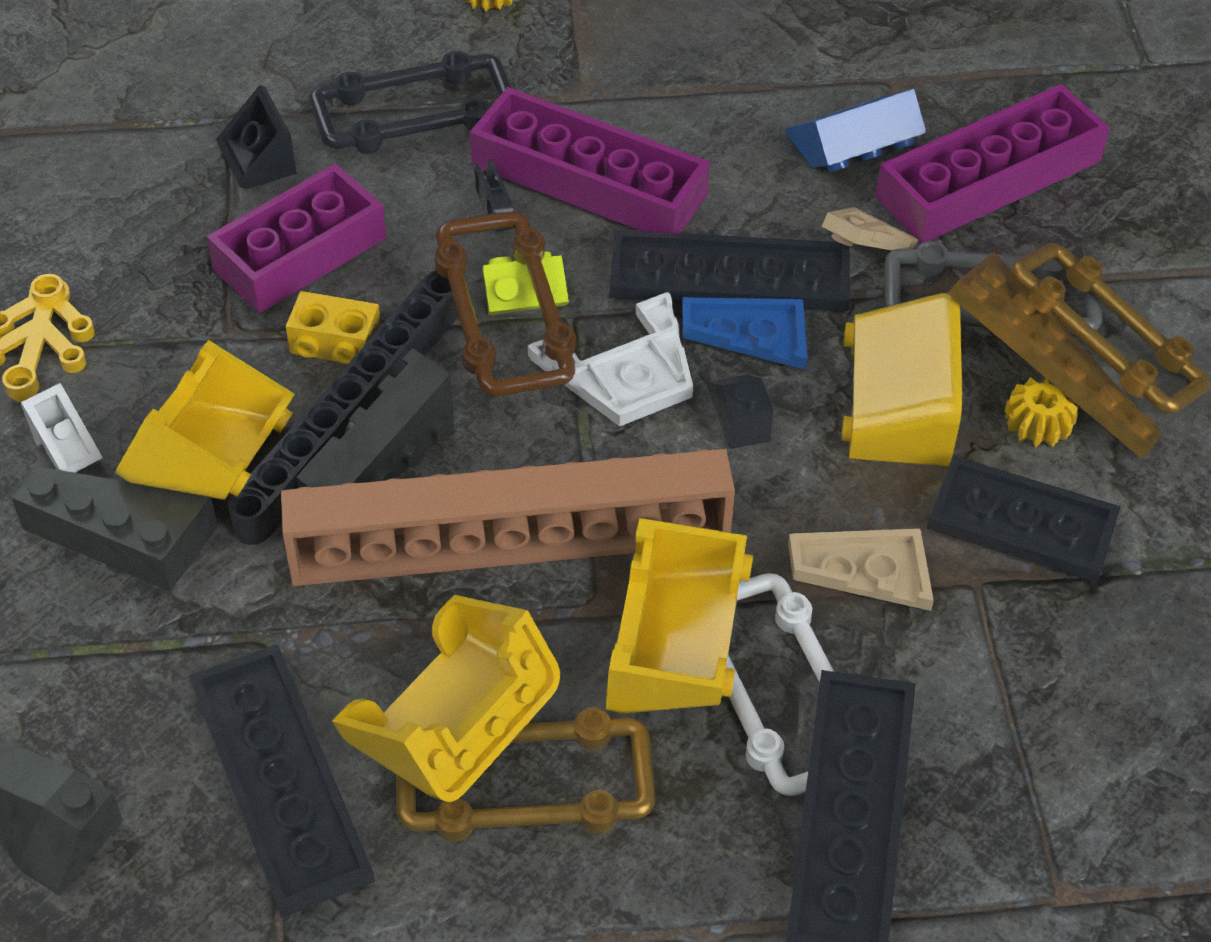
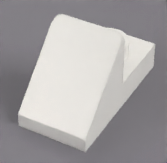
(60, 430)

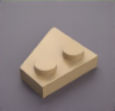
(858, 227)

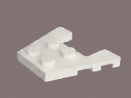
(636, 375)

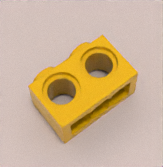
(330, 326)

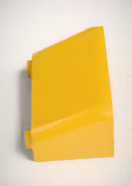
(906, 382)
(207, 428)
(677, 619)
(464, 704)

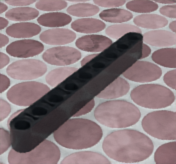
(415, 325)

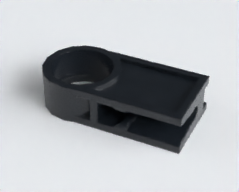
(492, 192)

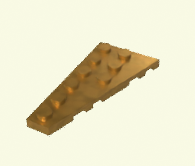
(1046, 344)

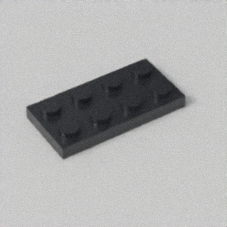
(1024, 518)

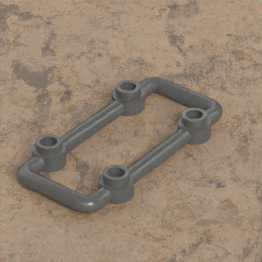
(933, 258)

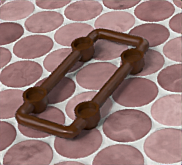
(479, 352)

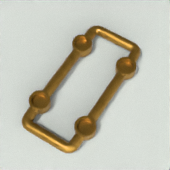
(1135, 377)
(597, 810)

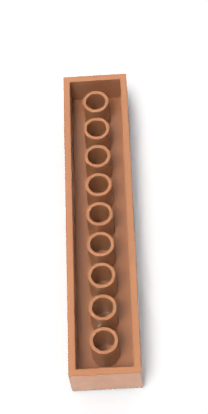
(498, 515)

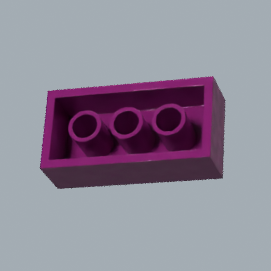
(297, 237)

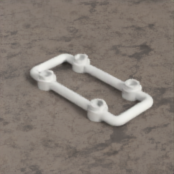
(765, 746)

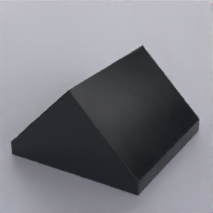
(258, 142)

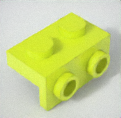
(510, 286)

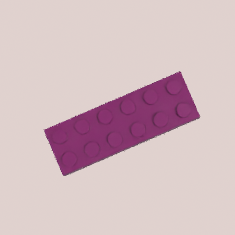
(590, 163)
(991, 163)

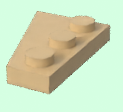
(865, 563)

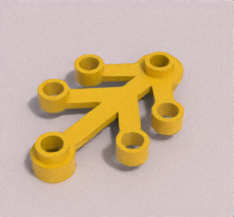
(46, 295)

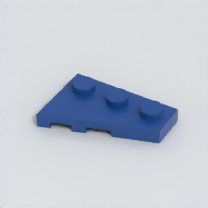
(749, 326)

